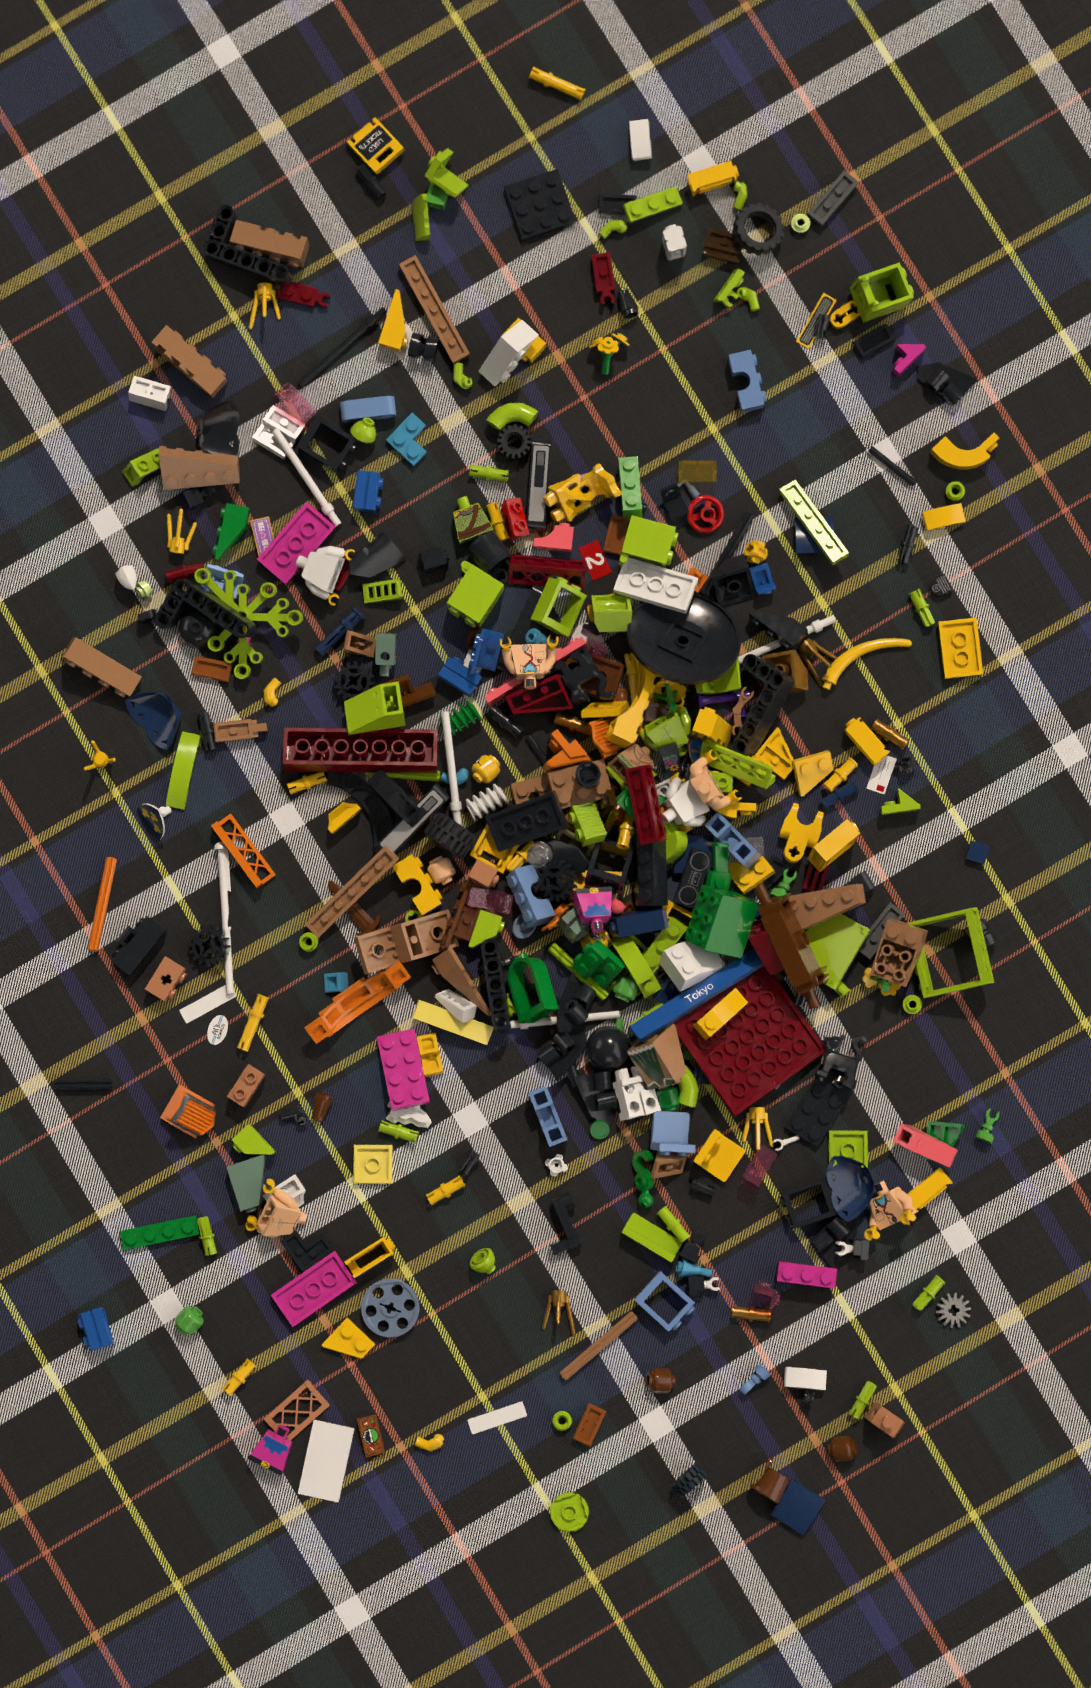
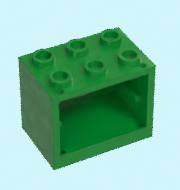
(721, 921)

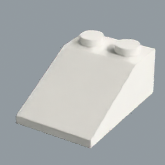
(689, 964)

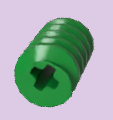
(462, 717)

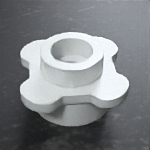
(561, 1166)

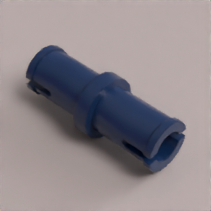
(839, 794)

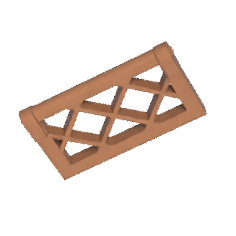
(295, 1395)

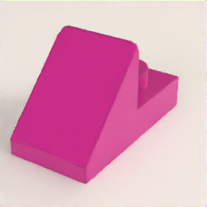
(910, 353)

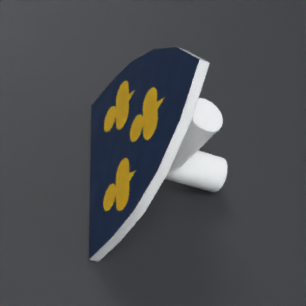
(154, 818)

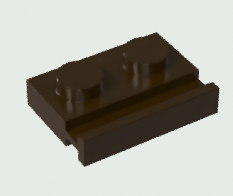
(721, 246)
(607, 809)

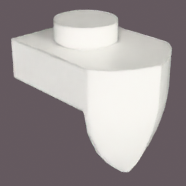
(127, 576)

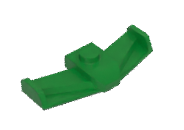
(720, 877)

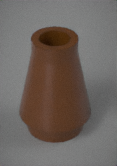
(321, 1105)

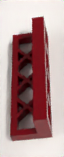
(546, 567)
(645, 804)

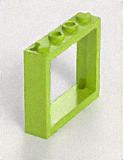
(979, 948)

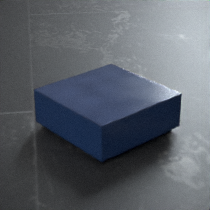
(977, 852)

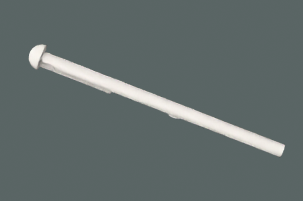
(224, 881)

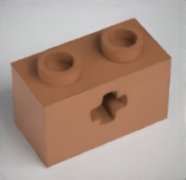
(484, 875)
(166, 968)
(246, 1085)

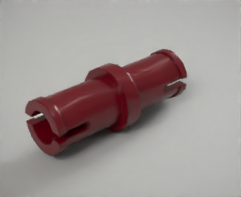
(183, 572)

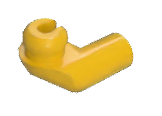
(269, 692)
(432, 1444)

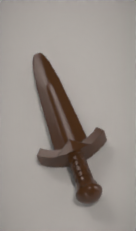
(362, 919)

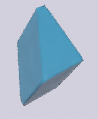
(335, 982)

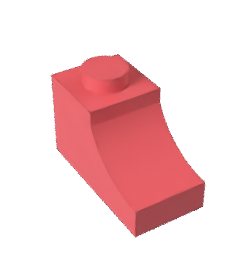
(558, 540)

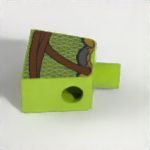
(470, 521)

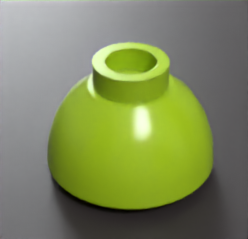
(364, 431)
(483, 1261)

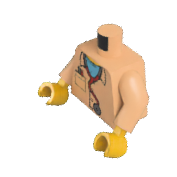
(529, 660)
(707, 786)
(888, 1209)
(278, 1215)

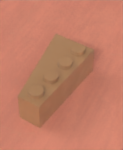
(270, 243)
(189, 362)
(101, 666)
(826, 904)

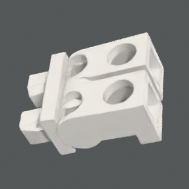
(634, 1095)

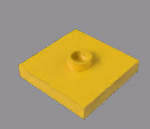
(605, 709)

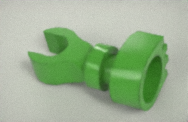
(784, 885)
(984, 1134)

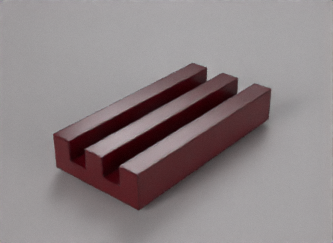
(812, 888)

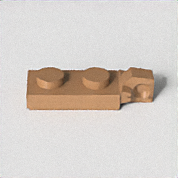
(238, 730)

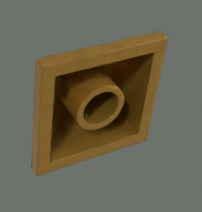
(791, 664)

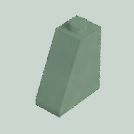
(248, 1182)

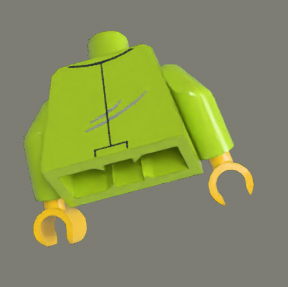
(668, 729)

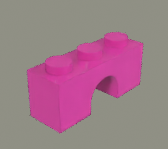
(806, 1274)

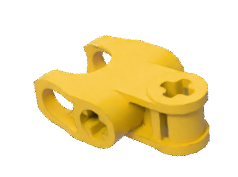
(799, 835)

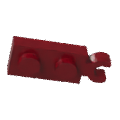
(603, 276)
(302, 295)

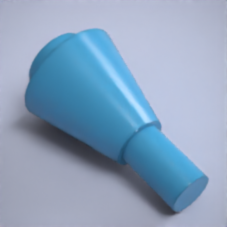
(534, 636)
(687, 1268)

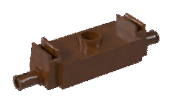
(791, 944)

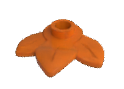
(560, 912)

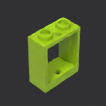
(547, 601)

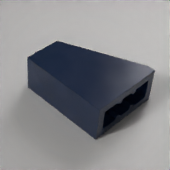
(638, 922)

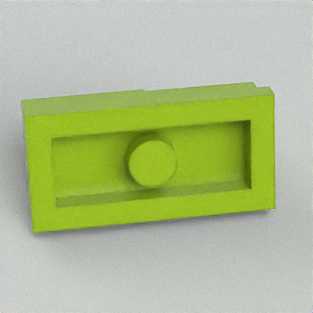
(733, 281)

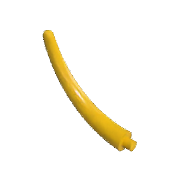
(840, 663)

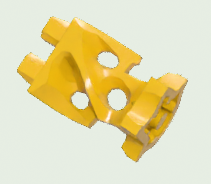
(569, 491)

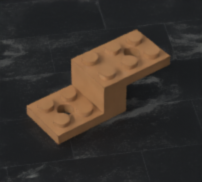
(565, 786)
(403, 942)

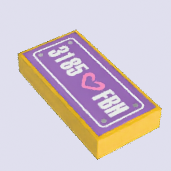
(262, 533)

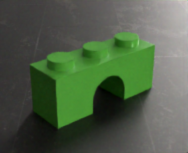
(630, 487)

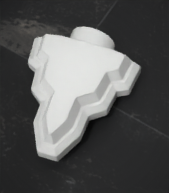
(409, 1115)

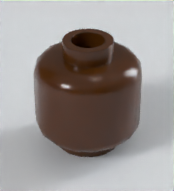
(660, 1380)
(842, 1448)

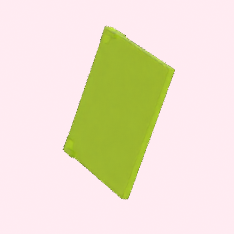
(836, 945)

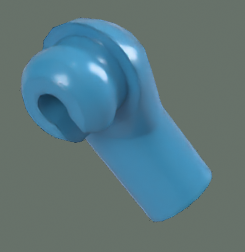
(461, 776)

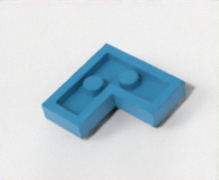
(403, 439)

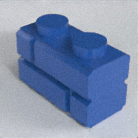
(367, 491)
(459, 676)
(96, 1328)

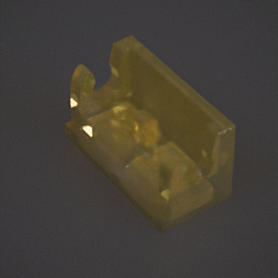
(697, 470)

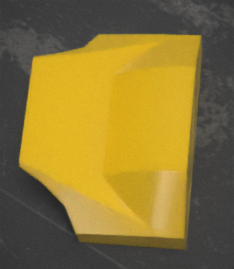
(342, 815)

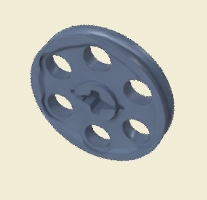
(382, 1314)

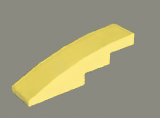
(445, 1020)

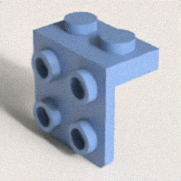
(671, 1133)

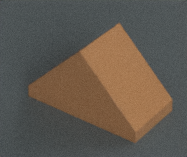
(359, 644)
(667, 1165)

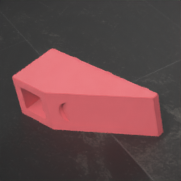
(925, 1144)

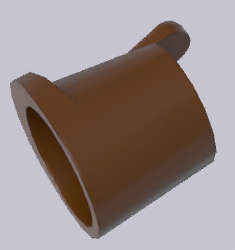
(771, 1483)

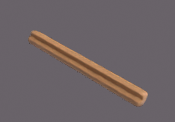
(599, 1345)

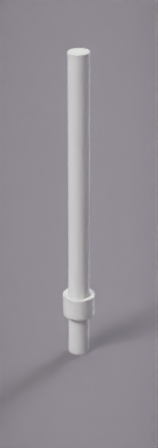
(326, 508)
(815, 626)
(455, 805)
(553, 1020)

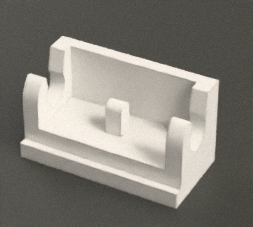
(149, 393)

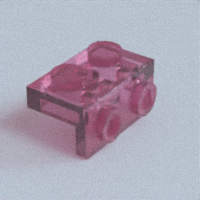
(765, 1289)

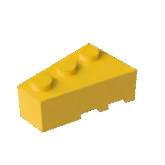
(712, 728)

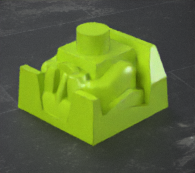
(611, 612)

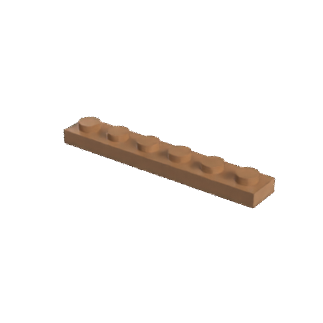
(434, 309)
(351, 891)

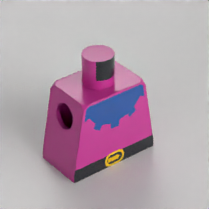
(593, 906)
(272, 1450)

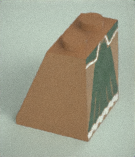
(659, 1058)

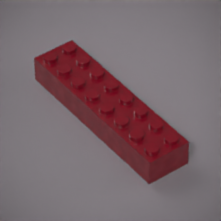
(361, 752)

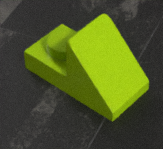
(904, 804)

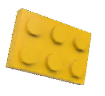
(960, 648)

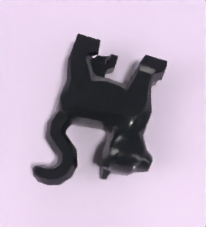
(581, 674)
(838, 1063)

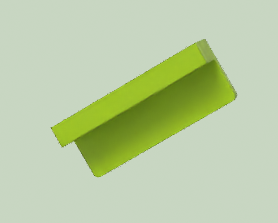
(652, 1237)

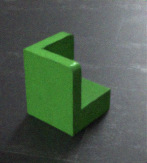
(436, 197)

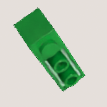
(233, 526)

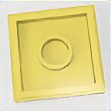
(373, 1164)

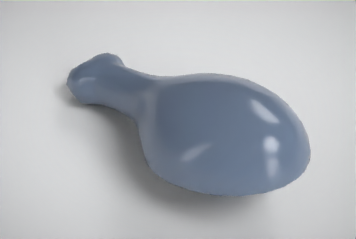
(520, 927)

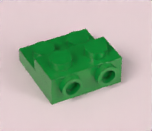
(598, 964)

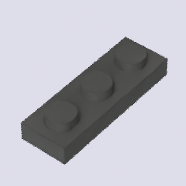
(833, 198)
(874, 937)

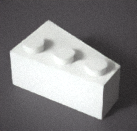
(507, 353)

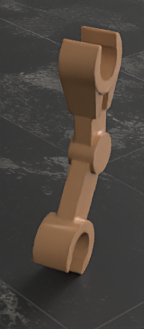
(737, 709)

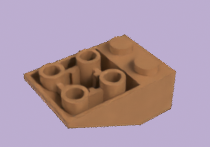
(898, 952)

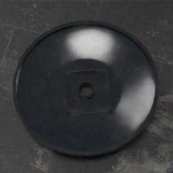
(706, 628)

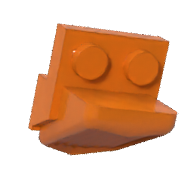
(598, 731)
(568, 754)

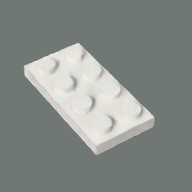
(656, 585)

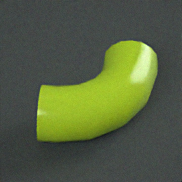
(512, 412)
(688, 1089)

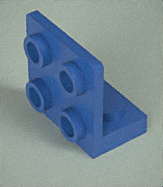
(487, 650)

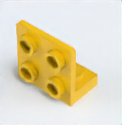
(719, 1155)

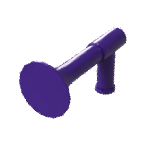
(733, 697)

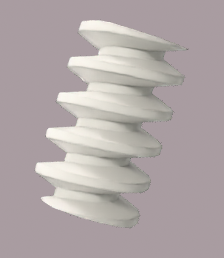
(486, 801)

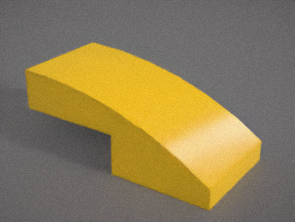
(943, 517)
(430, 1054)

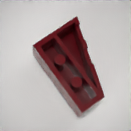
(546, 697)

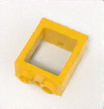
(834, 845)

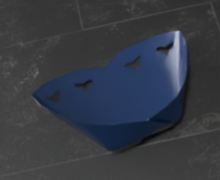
(159, 715)
(849, 1186)

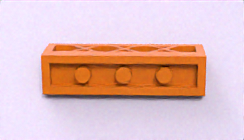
(241, 859)

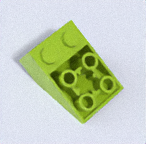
(375, 709)

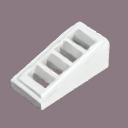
(457, 1005)

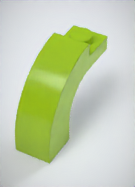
(636, 965)

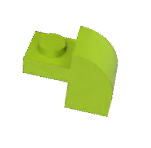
(675, 843)

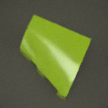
(421, 218)

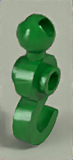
(643, 1178)

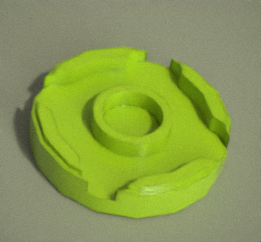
(569, 1511)

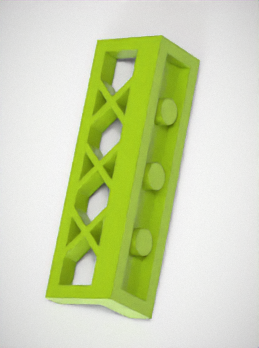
(738, 768)

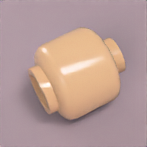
(441, 870)

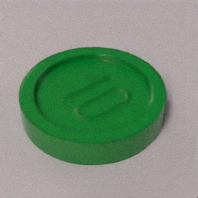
(599, 1129)

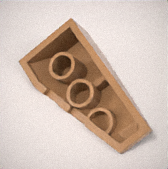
(453, 971)

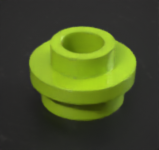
(959, 487)
(303, 942)
(907, 1008)
(566, 1425)

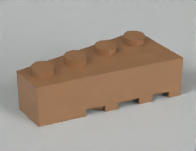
(196, 468)

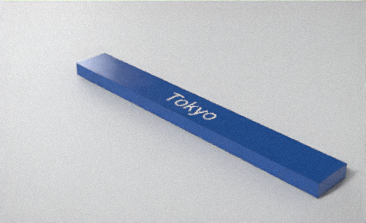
(696, 995)

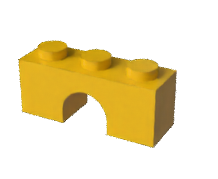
(410, 869)

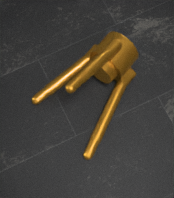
(810, 648)
(558, 1299)

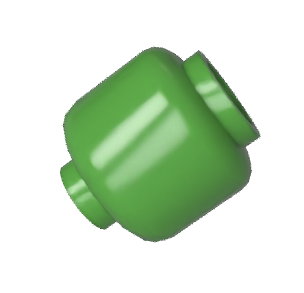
(626, 987)
(189, 1320)

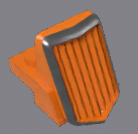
(190, 1112)

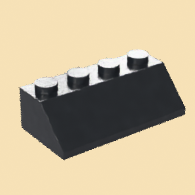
(649, 873)

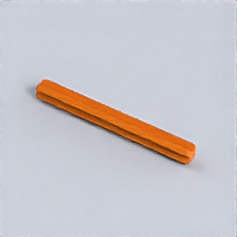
(102, 904)

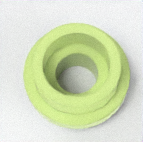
(797, 228)
(143, 589)

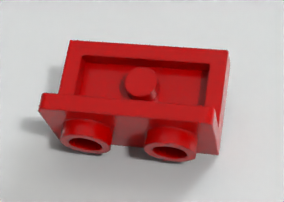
(515, 519)

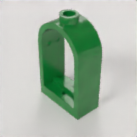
(519, 993)

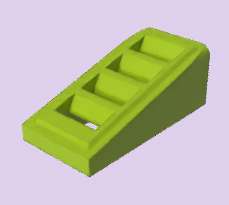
(398, 596)

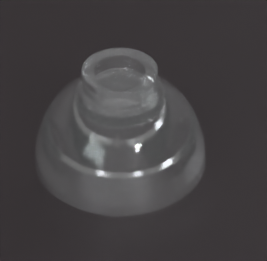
(539, 854)

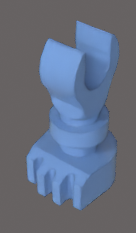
(761, 1372)

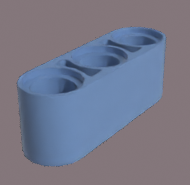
(371, 408)

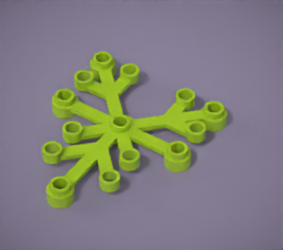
(272, 617)

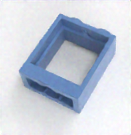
(687, 1309)

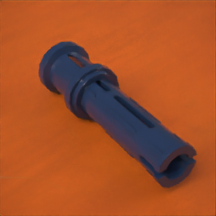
(322, 648)

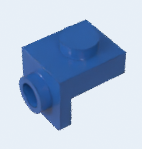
(762, 579)

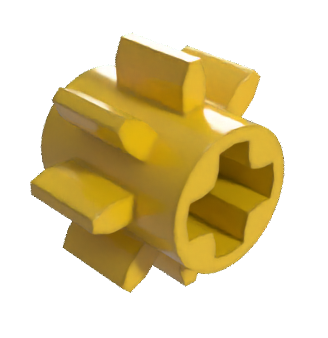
(755, 552)

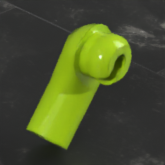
(742, 195)
(614, 225)
(749, 296)
(459, 378)

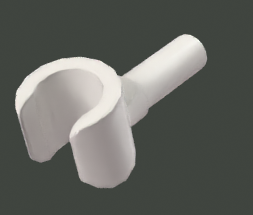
(786, 1141)

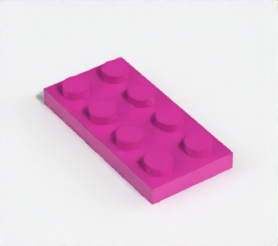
(299, 537)
(403, 1069)
(313, 1288)

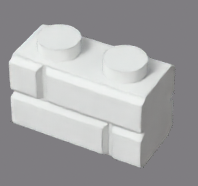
(674, 242)

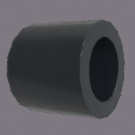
(488, 552)

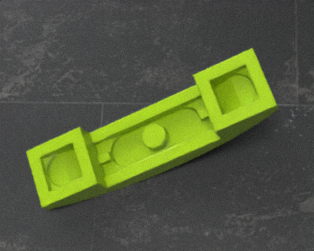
(182, 770)

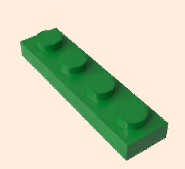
(159, 1232)

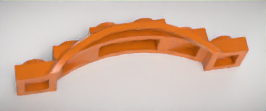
(356, 1000)

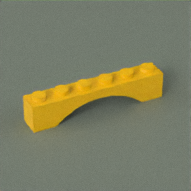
(624, 728)

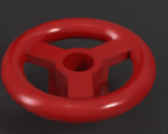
(707, 507)

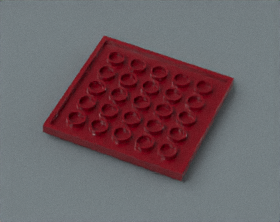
(753, 1048)

